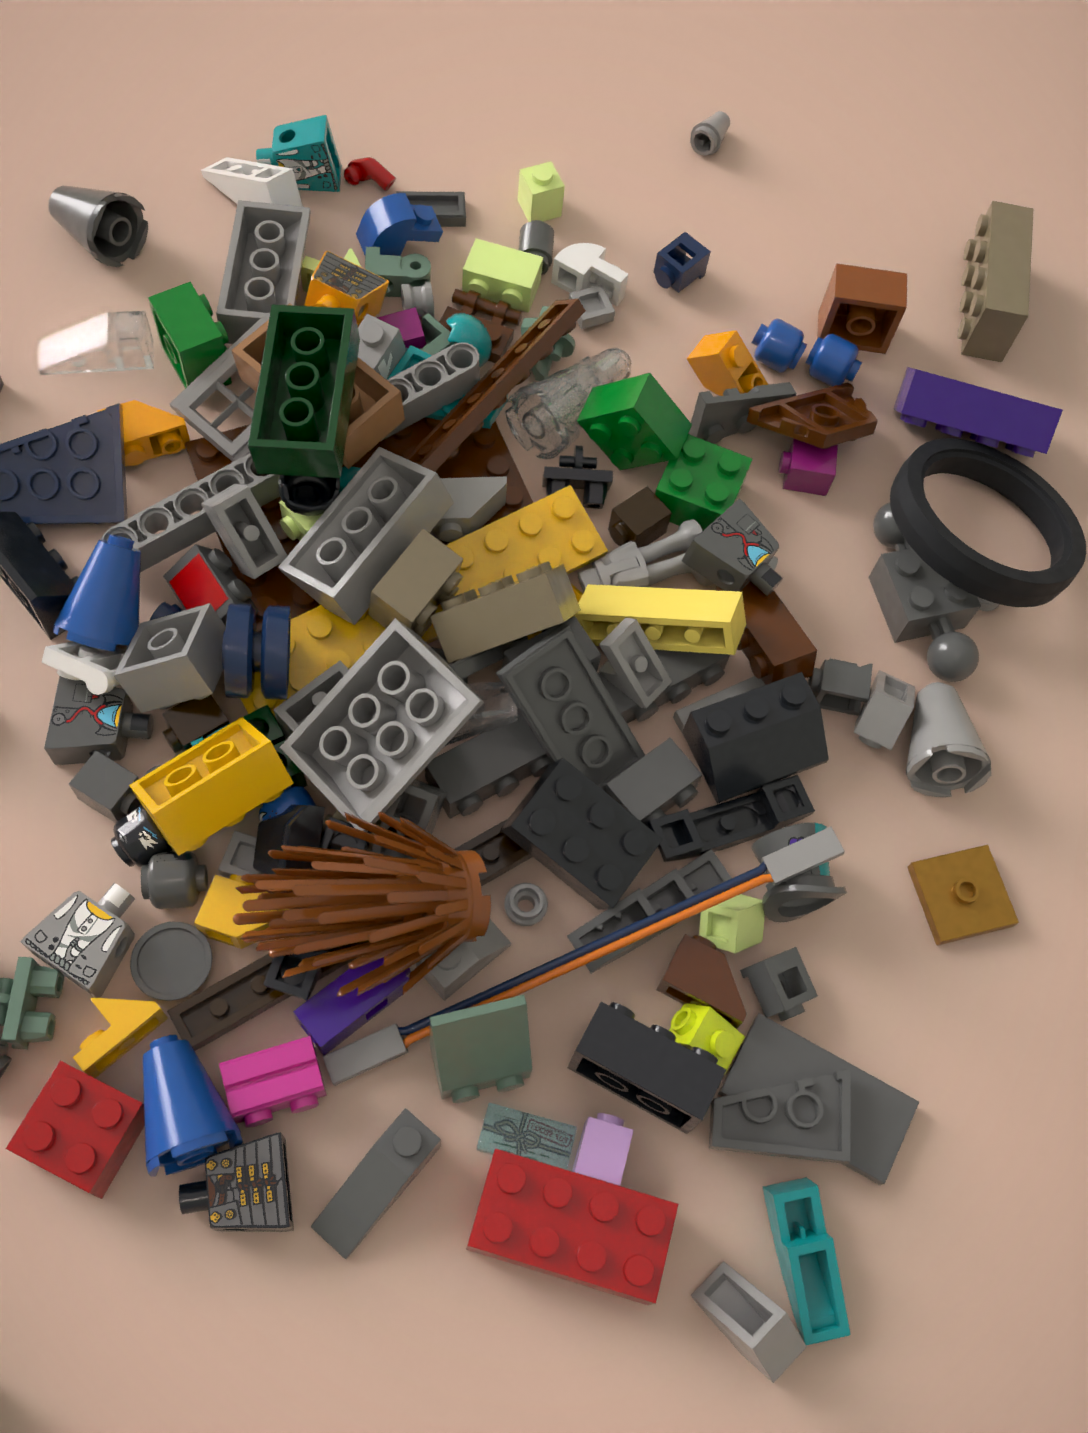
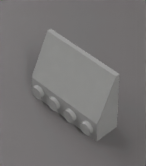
(381, 724)

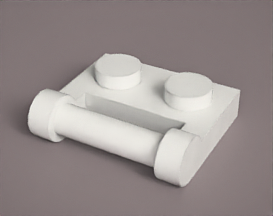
(86, 664)

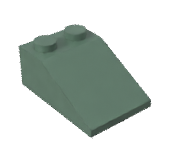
(481, 1048)

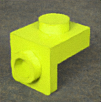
(708, 1030)

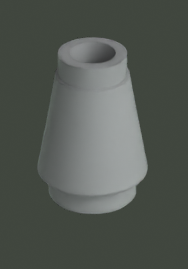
(709, 133)

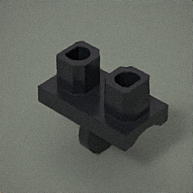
(594, 482)

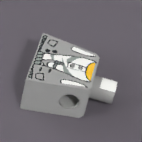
(85, 938)

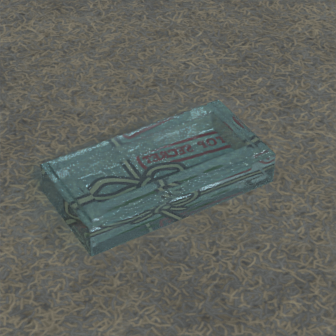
(526, 1136)

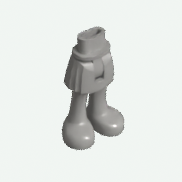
(628, 563)

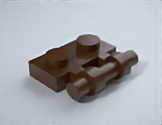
(501, 312)

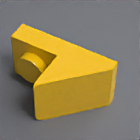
(129, 1025)

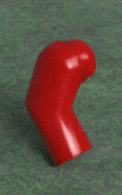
(368, 169)

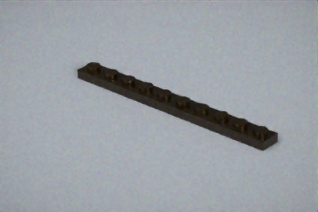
(243, 993)

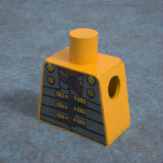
(346, 285)

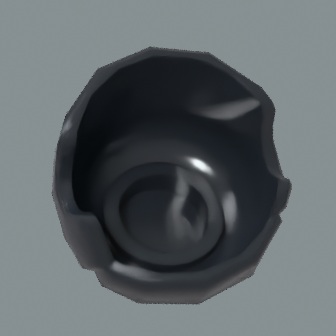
(308, 494)

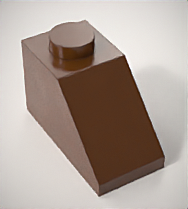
(703, 977)

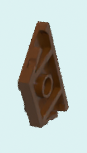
(817, 417)

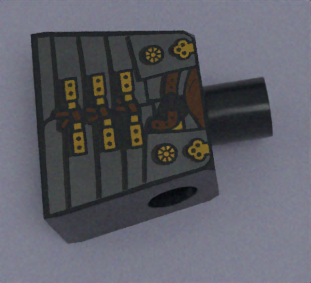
(244, 1188)

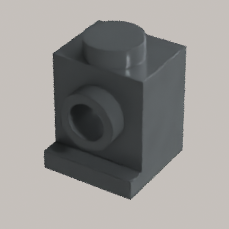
(781, 984)

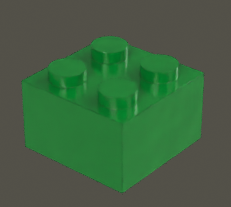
(188, 331)
(634, 422)
(702, 481)

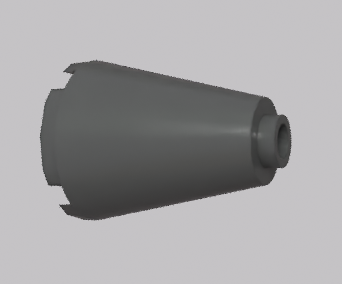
(102, 221)

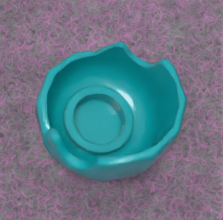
(471, 331)

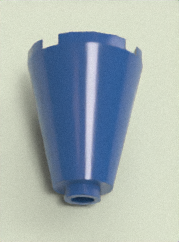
(105, 597)
(182, 1109)

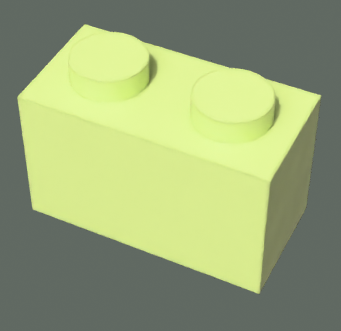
(502, 274)

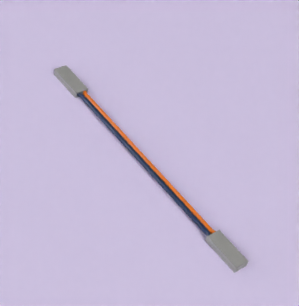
(779, 865)

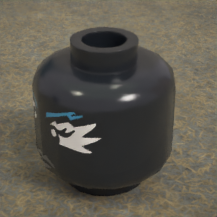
(138, 838)

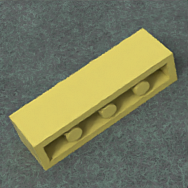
(668, 616)

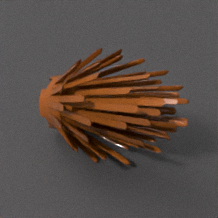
(363, 895)

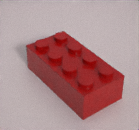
(573, 1227)

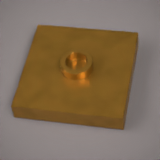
(962, 894)

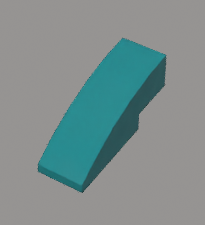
(807, 1260)

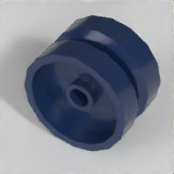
(254, 651)

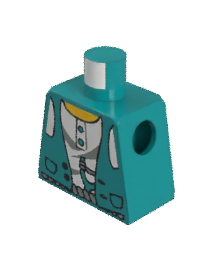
(309, 151)

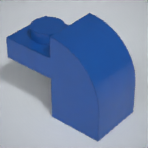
(394, 222)

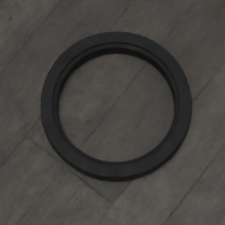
(961, 563)

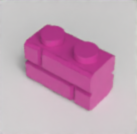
(272, 1082)

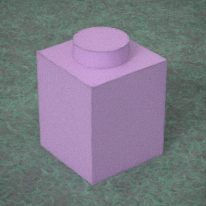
(603, 1148)

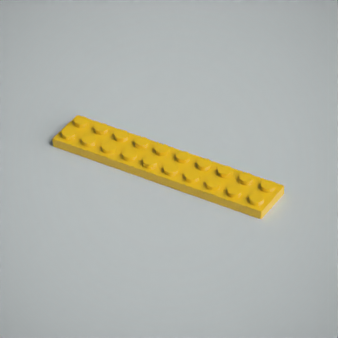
(544, 531)

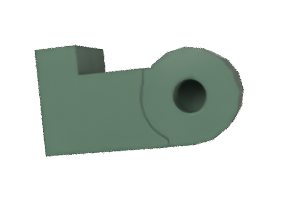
(398, 270)

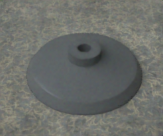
(171, 961)

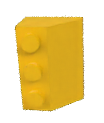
(212, 785)

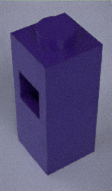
(335, 1018)

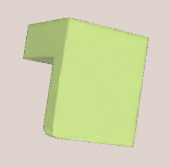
(734, 923)

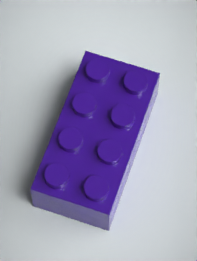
(977, 410)

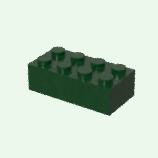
(305, 391)

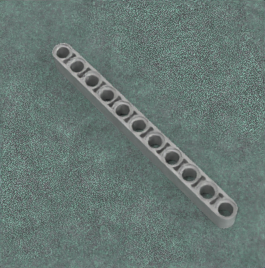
(449, 372)

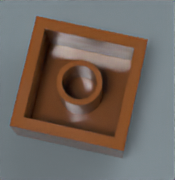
(863, 306)

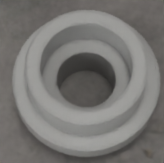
(529, 892)

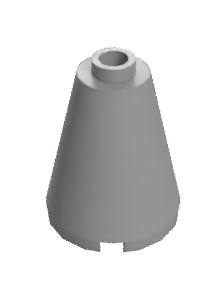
(944, 745)

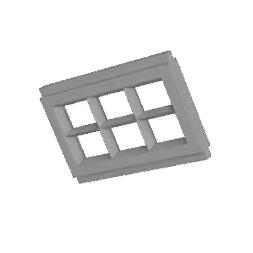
(202, 387)

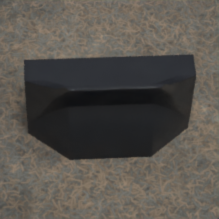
(294, 827)

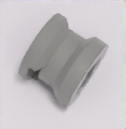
(418, 297)

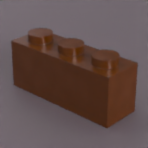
(773, 638)

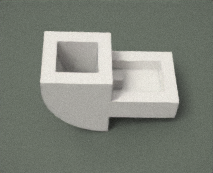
(584, 267)

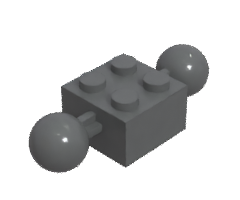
(923, 603)

